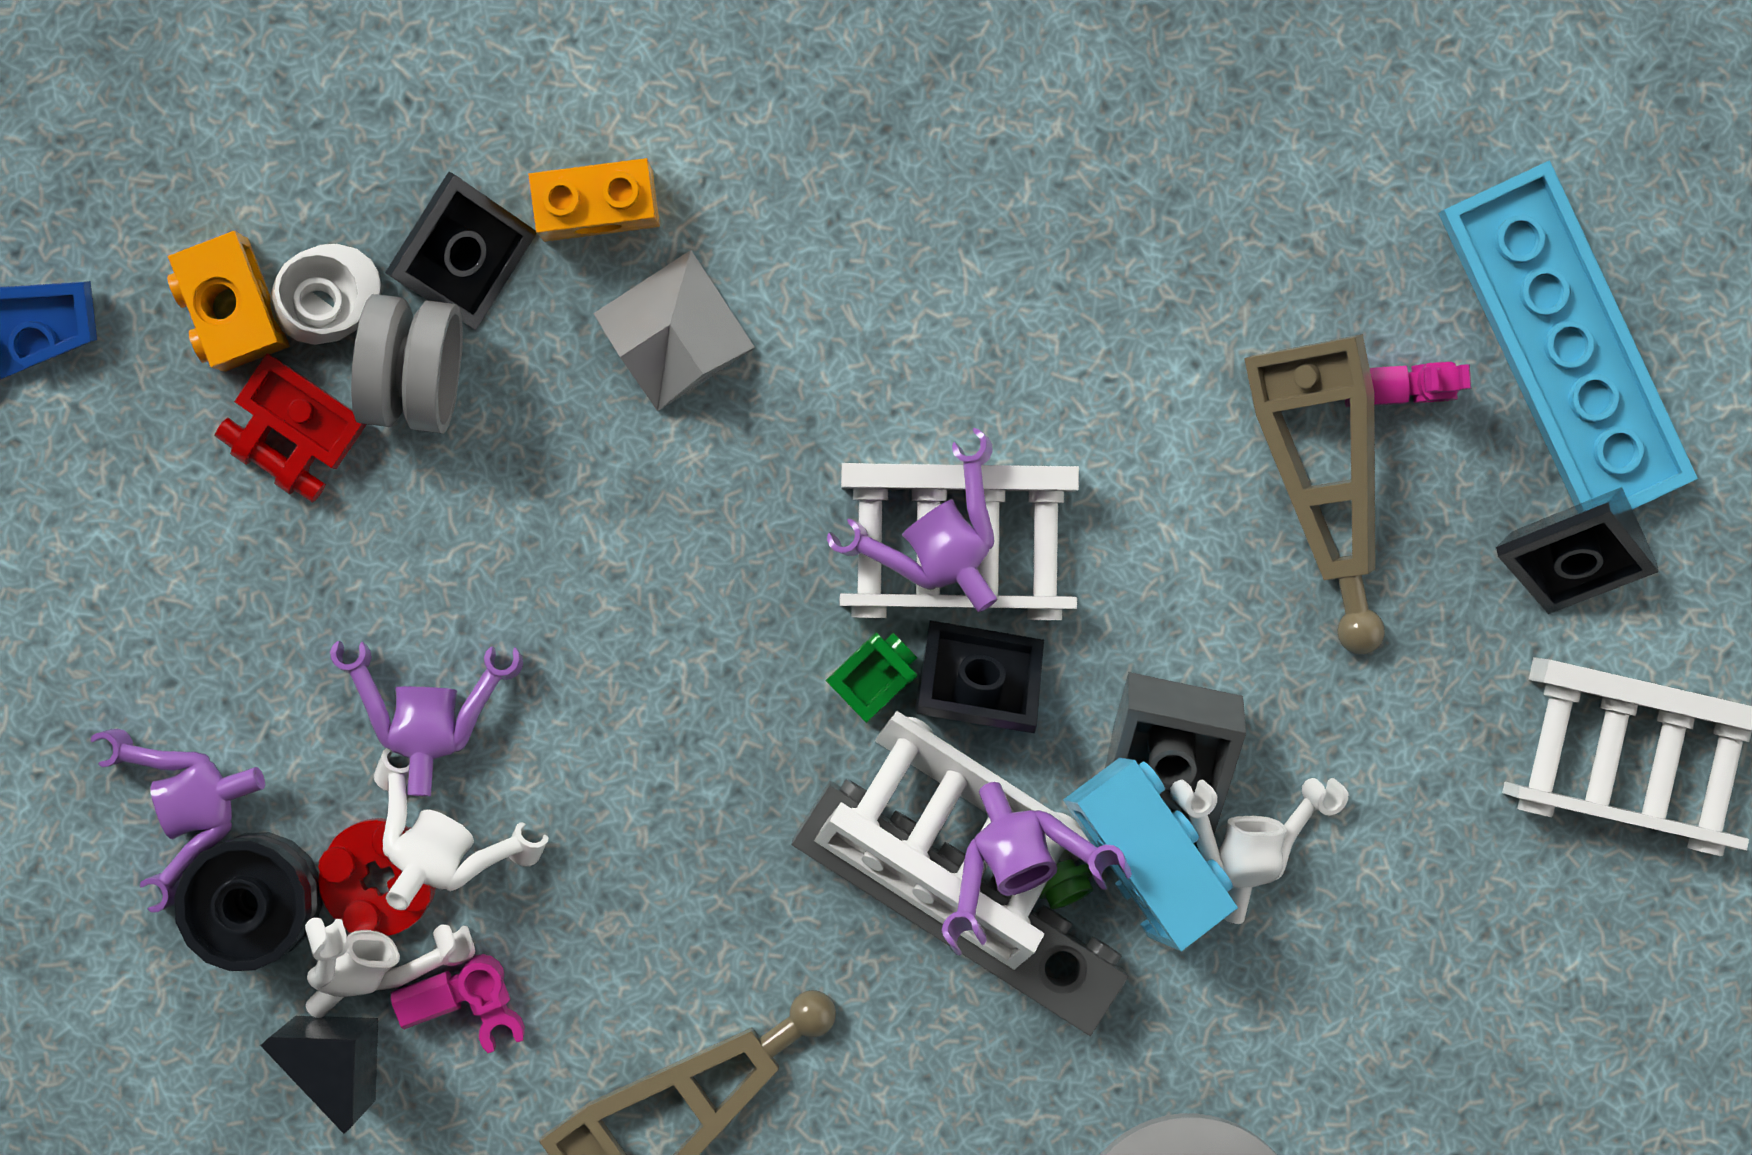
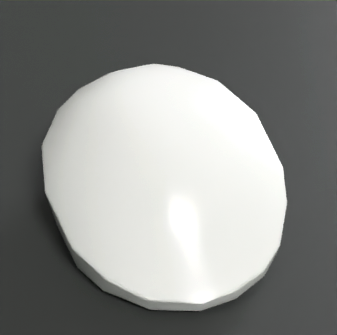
(328, 268)

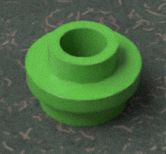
(1067, 885)

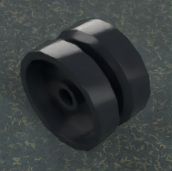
(214, 906)

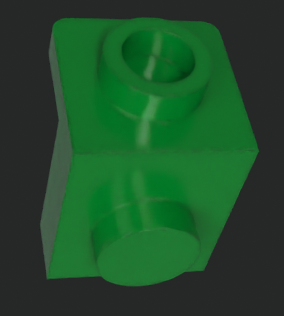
(874, 674)

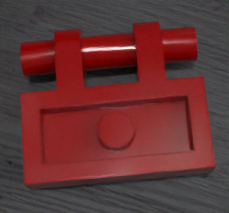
(300, 412)

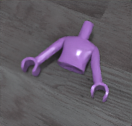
(941, 538)
(423, 716)
(184, 803)
(1018, 858)

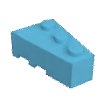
(1169, 875)

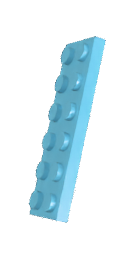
(1566, 340)

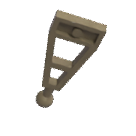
(1312, 377)
(586, 1134)

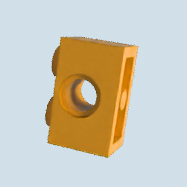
(594, 200)
(203, 274)

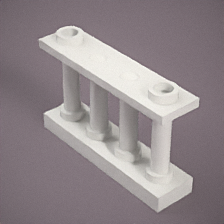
(929, 488)
(1620, 700)
(907, 866)

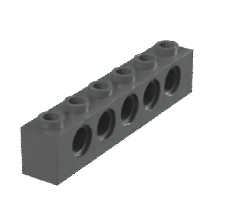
(1077, 998)

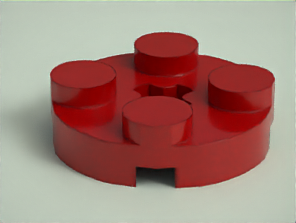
(345, 867)

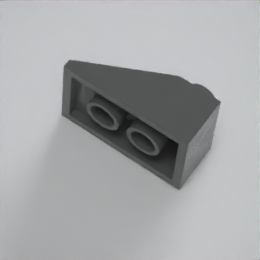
(1180, 734)

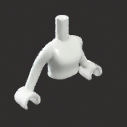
(437, 843)
(1253, 846)
(365, 961)

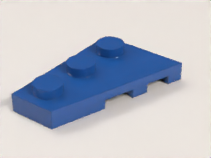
(43, 323)

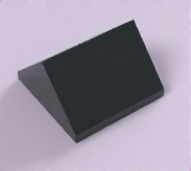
(461, 250)
(1579, 552)
(980, 677)
(330, 1062)

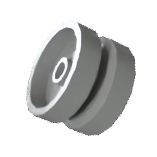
(406, 363)

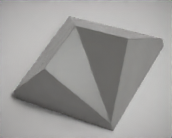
(673, 330)

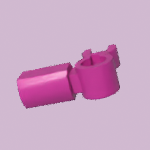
(1425, 383)
(478, 983)

